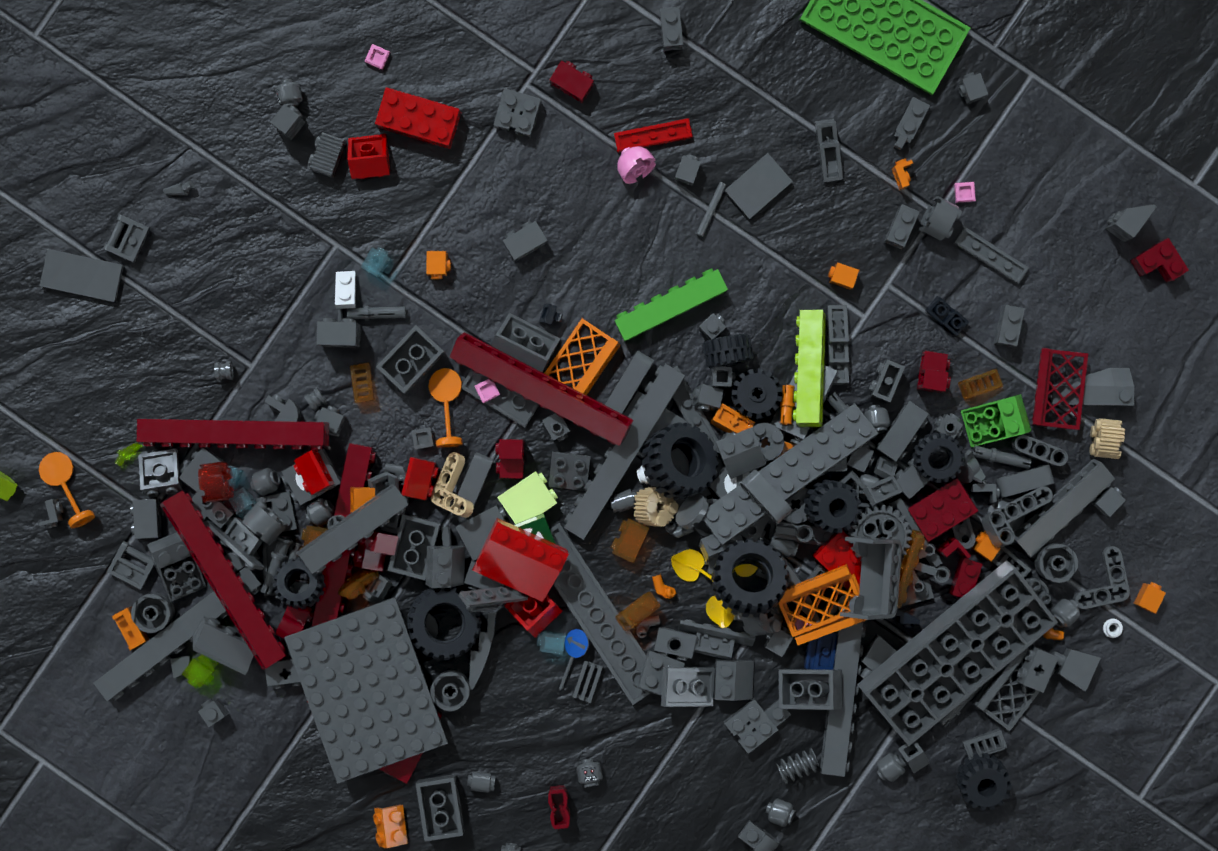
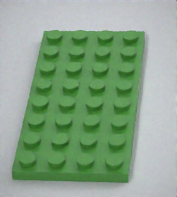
(895, 34)

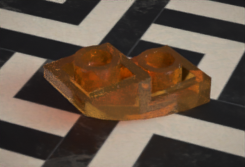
(355, 584)

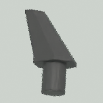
(179, 189)

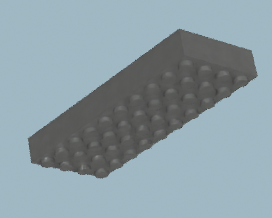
(958, 652)

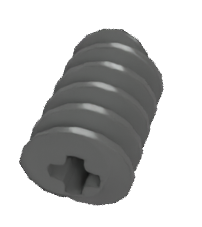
(798, 765)

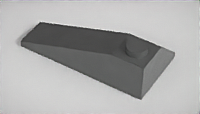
(1101, 388)

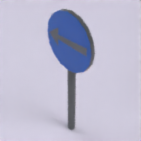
(576, 646)

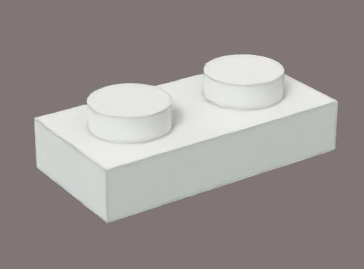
(345, 289)

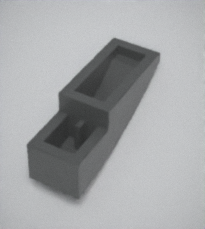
(829, 150)

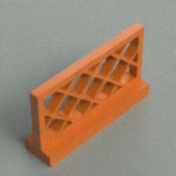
(596, 367)
(808, 587)
(827, 628)

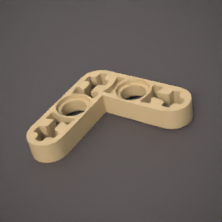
(445, 489)

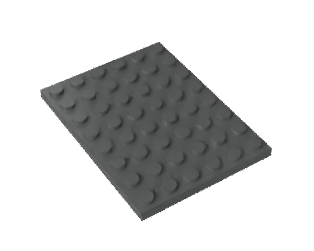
(366, 690)

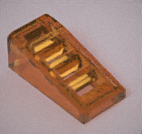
(969, 388)
(360, 399)

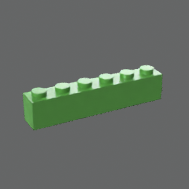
(670, 305)

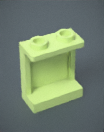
(528, 498)

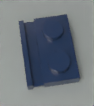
(821, 652)

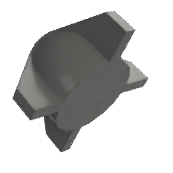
(970, 470)

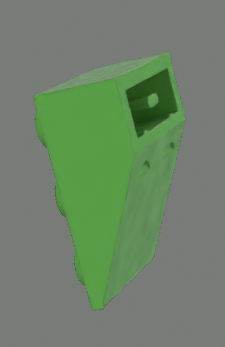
(996, 420)

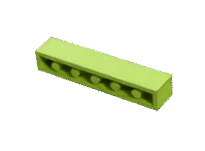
(810, 368)

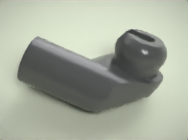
(643, 627)

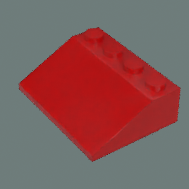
(520, 560)

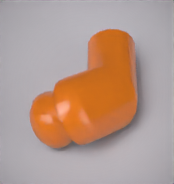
(662, 589)
(1054, 634)

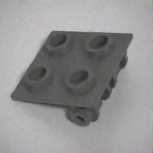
(569, 471)

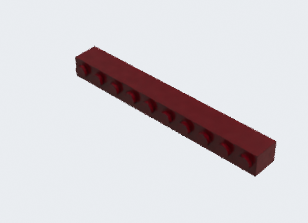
(541, 389)
(233, 432)
(355, 474)
(223, 580)

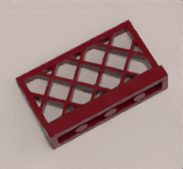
(1043, 383)

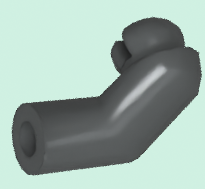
(397, 470)
(675, 530)

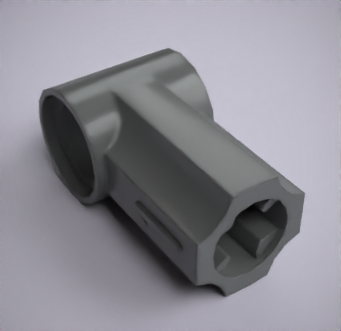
(791, 531)

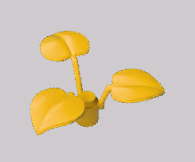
(689, 564)

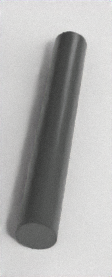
(711, 209)

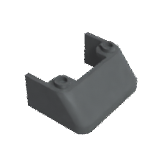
(878, 578)

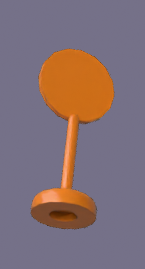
(445, 387)
(57, 470)

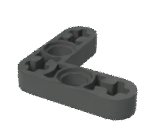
(1113, 584)

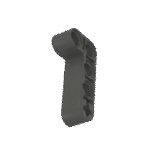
(1017, 509)

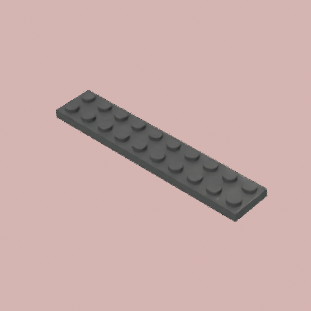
(792, 471)
(597, 619)

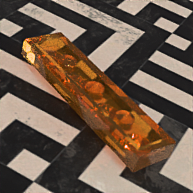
(909, 562)

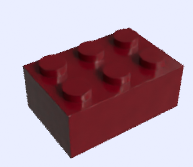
(943, 509)

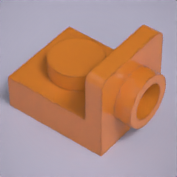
(902, 177)

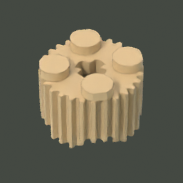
(1107, 438)
(654, 508)

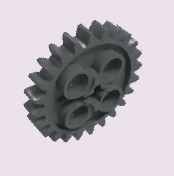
(896, 531)

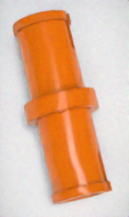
(787, 404)

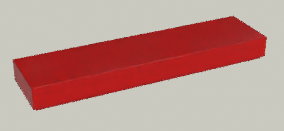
(653, 135)

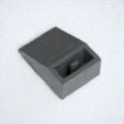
(176, 567)

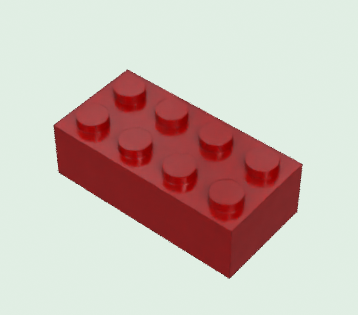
(418, 118)
(838, 552)

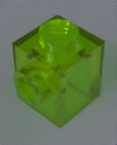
(198, 673)

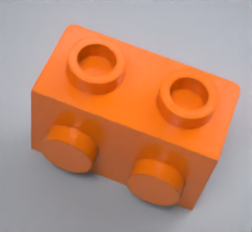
(390, 826)

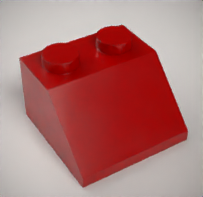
(368, 156)
(313, 472)
(419, 478)
(534, 614)

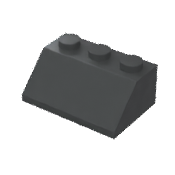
(525, 342)
(222, 645)

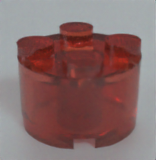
(215, 481)

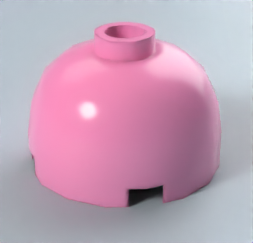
(635, 162)

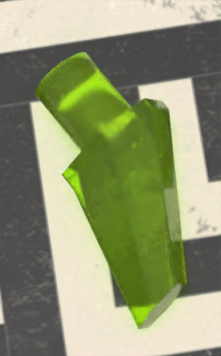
(126, 453)

